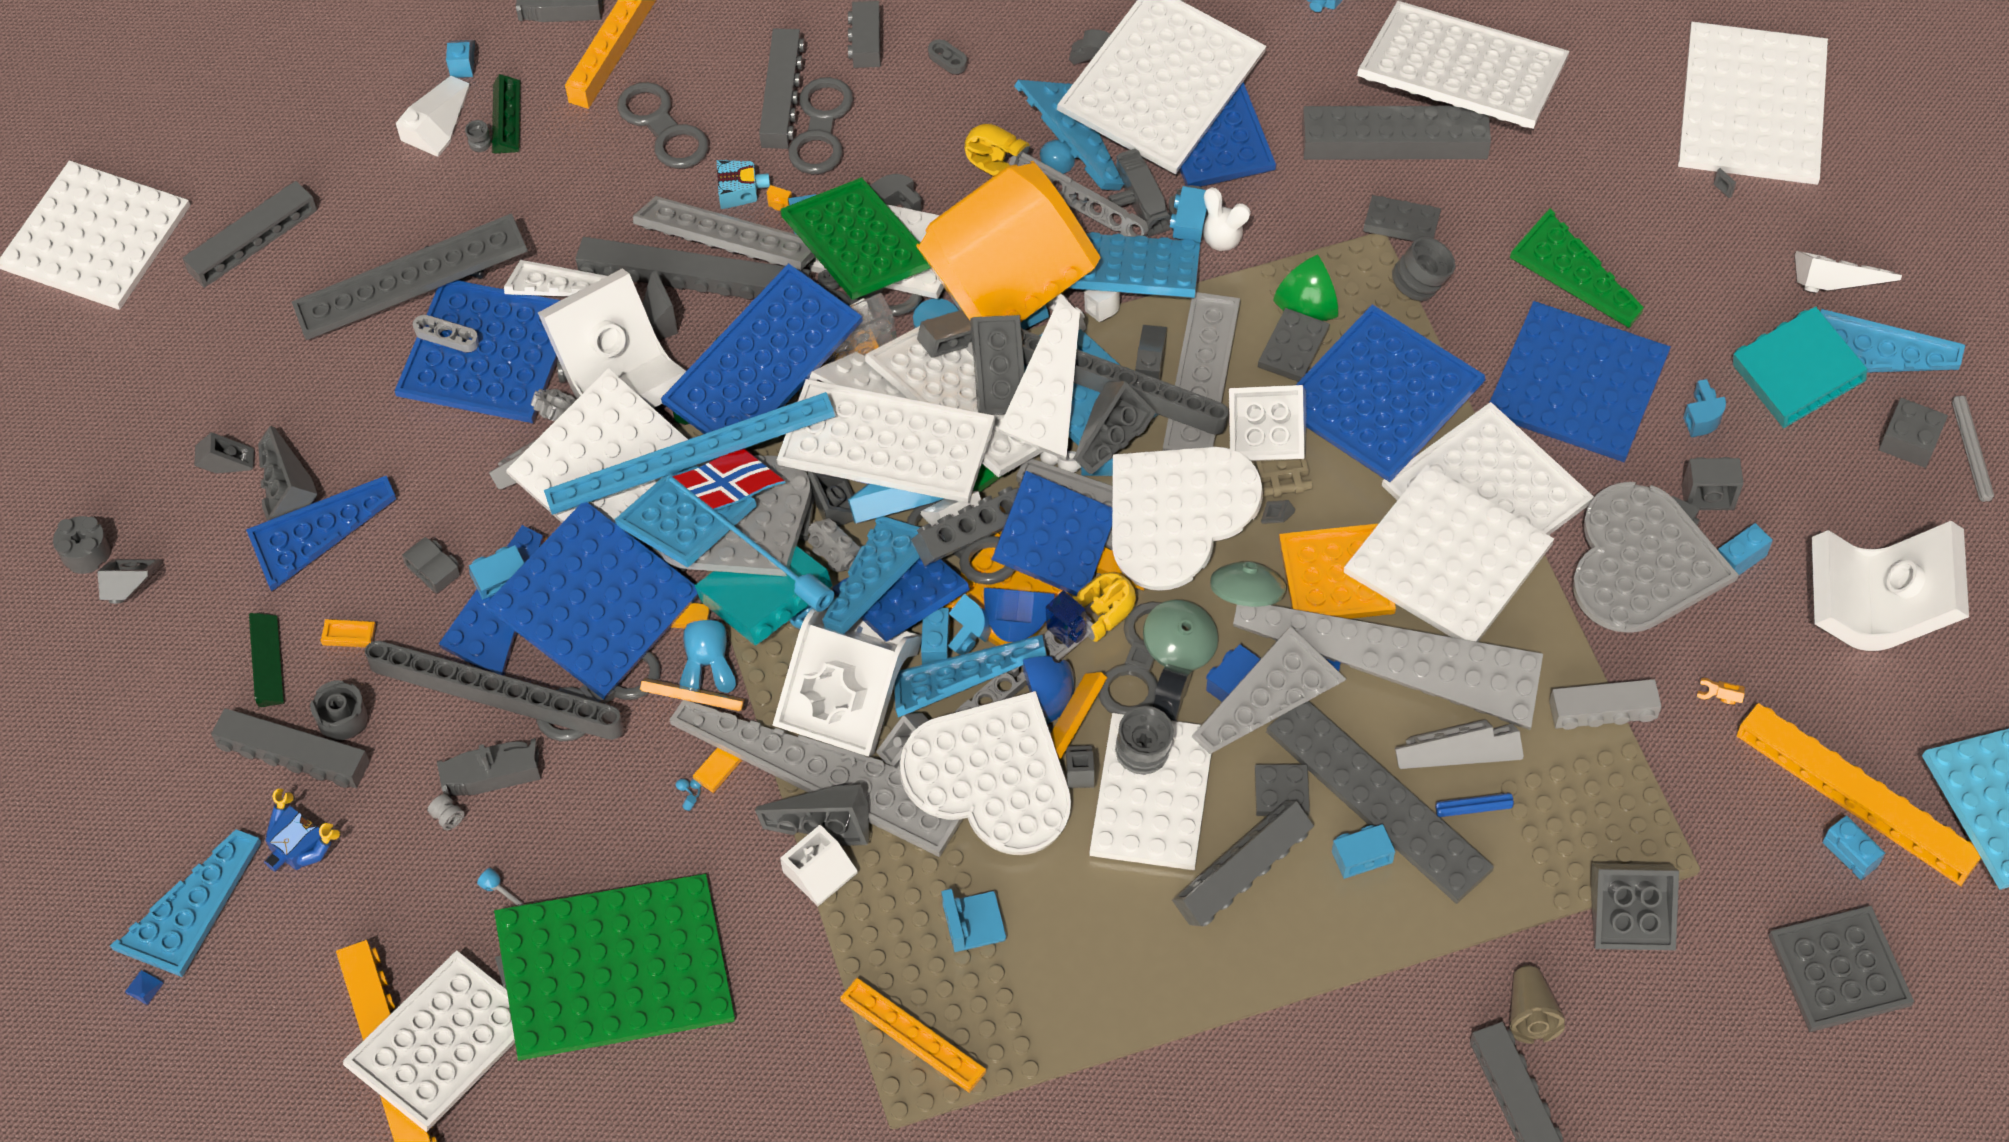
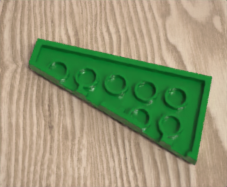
(1571, 265)

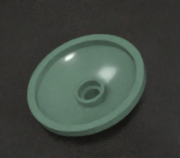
(1248, 584)
(1172, 644)

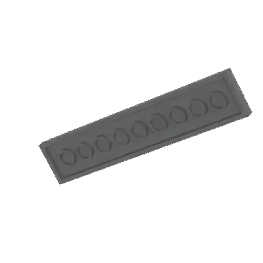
(408, 276)
(1381, 800)

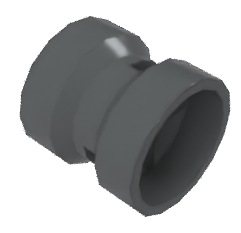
(478, 136)

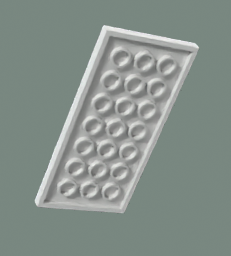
(945, 382)
(891, 442)

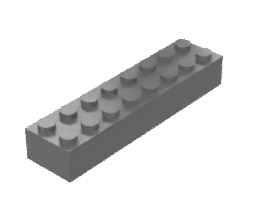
(1394, 133)

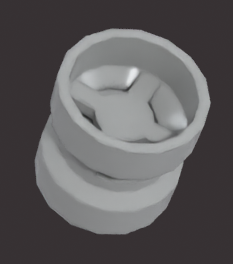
(444, 810)

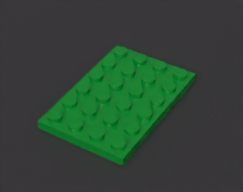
(856, 238)

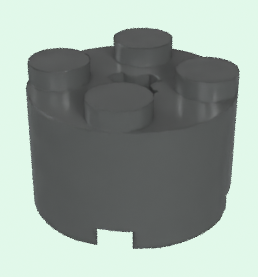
(81, 544)
(339, 710)

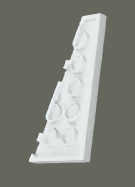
(854, 373)
(1044, 396)

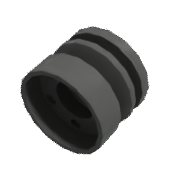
(1423, 269)
(1148, 728)

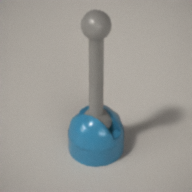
(490, 881)

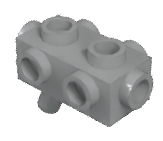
(832, 544)

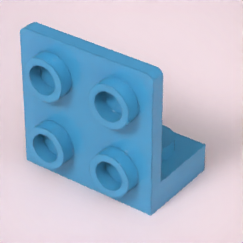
(973, 920)

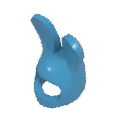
(706, 646)

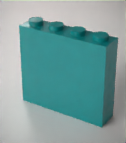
(1799, 366)
(758, 602)

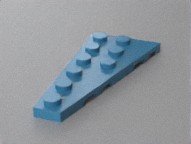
(1895, 349)
(873, 572)
(940, 679)

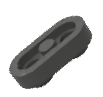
(950, 58)

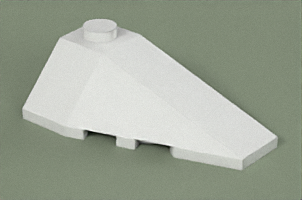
(432, 118)
(1825, 273)

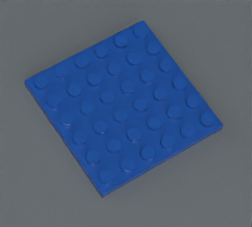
(503, 370)
(1579, 380)
(1385, 392)
(593, 599)

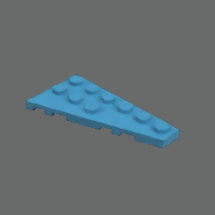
(1083, 140)
(185, 914)

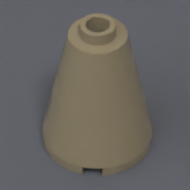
(1534, 1008)

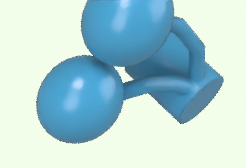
(683, 784)

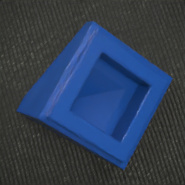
(144, 987)

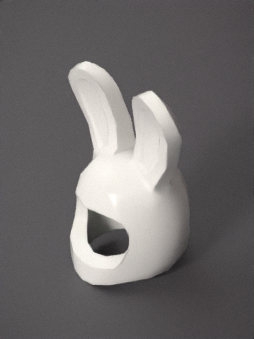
(1223, 225)

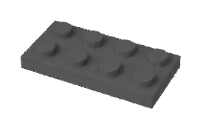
(996, 361)

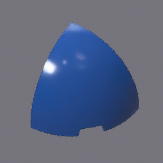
(1015, 613)
(1051, 682)

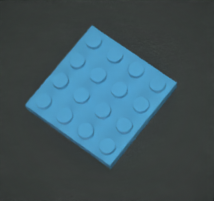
(677, 523)

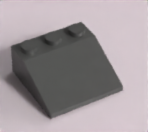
(1634, 906)

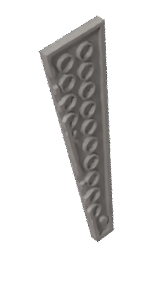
(1462, 671)
(818, 766)

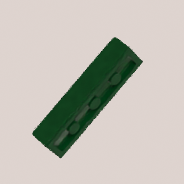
(506, 115)
(266, 659)

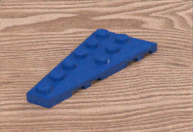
(304, 534)

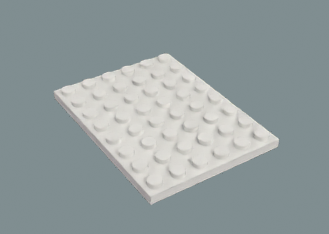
(1464, 64)
(1162, 80)
(1754, 103)

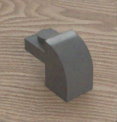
(1088, 46)
(897, 190)
(1080, 767)

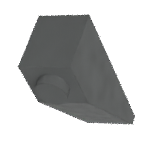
(1151, 350)

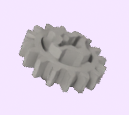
(551, 403)

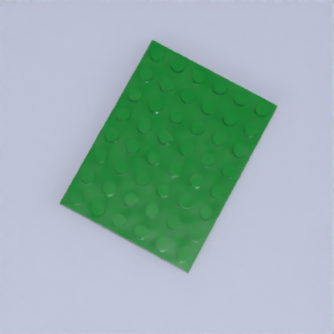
(613, 967)

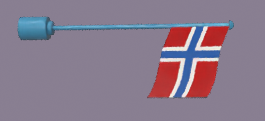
(732, 481)

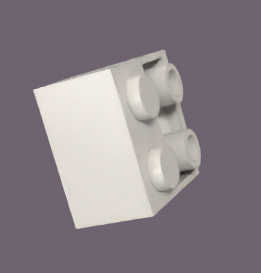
(818, 865)

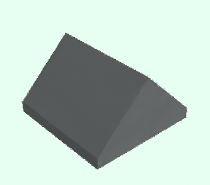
(832, 497)

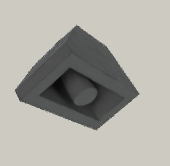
(223, 455)

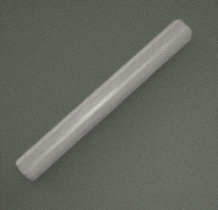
(1973, 448)

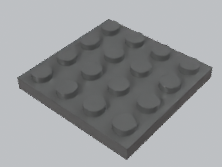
(1840, 968)

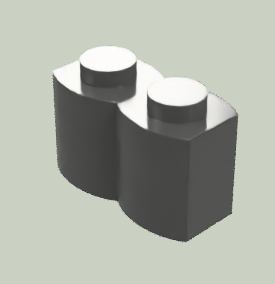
(431, 564)

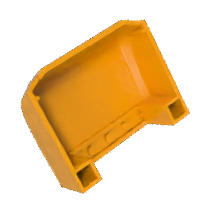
(1008, 245)

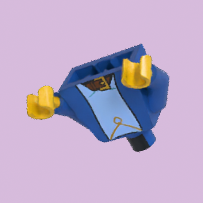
(294, 837)

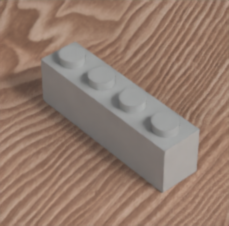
(1605, 704)

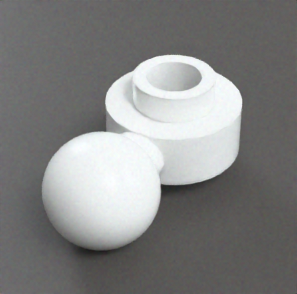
(1068, 464)

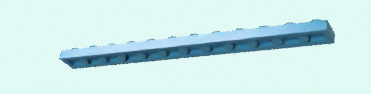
(689, 453)

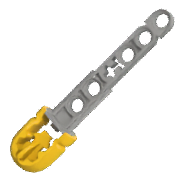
(987, 148)
(1117, 594)

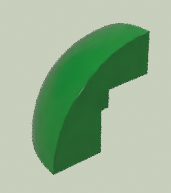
(1308, 291)

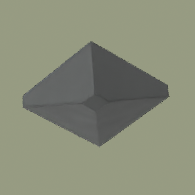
(1724, 183)
(1277, 511)

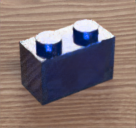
(1066, 619)

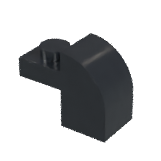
(1171, 690)

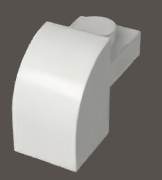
(1101, 303)

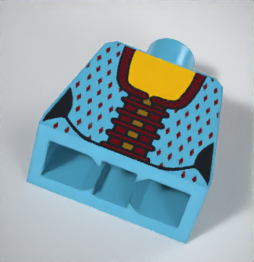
(738, 183)

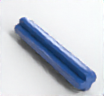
(1474, 805)

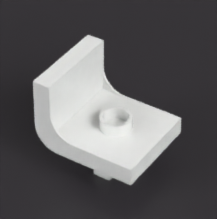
(605, 330)
(1891, 592)
(841, 683)

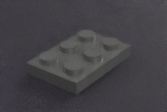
(1401, 219)
(1293, 345)

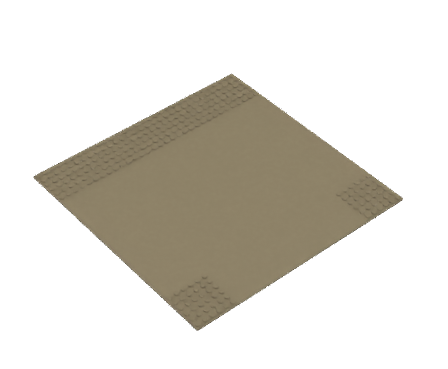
(1095, 943)

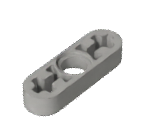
(439, 325)

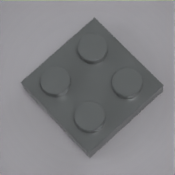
(1280, 784)

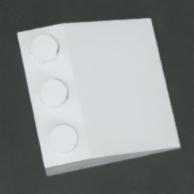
(1268, 422)

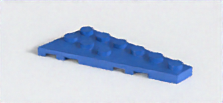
(477, 632)

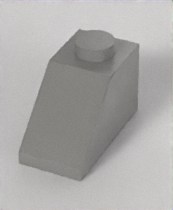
(894, 743)

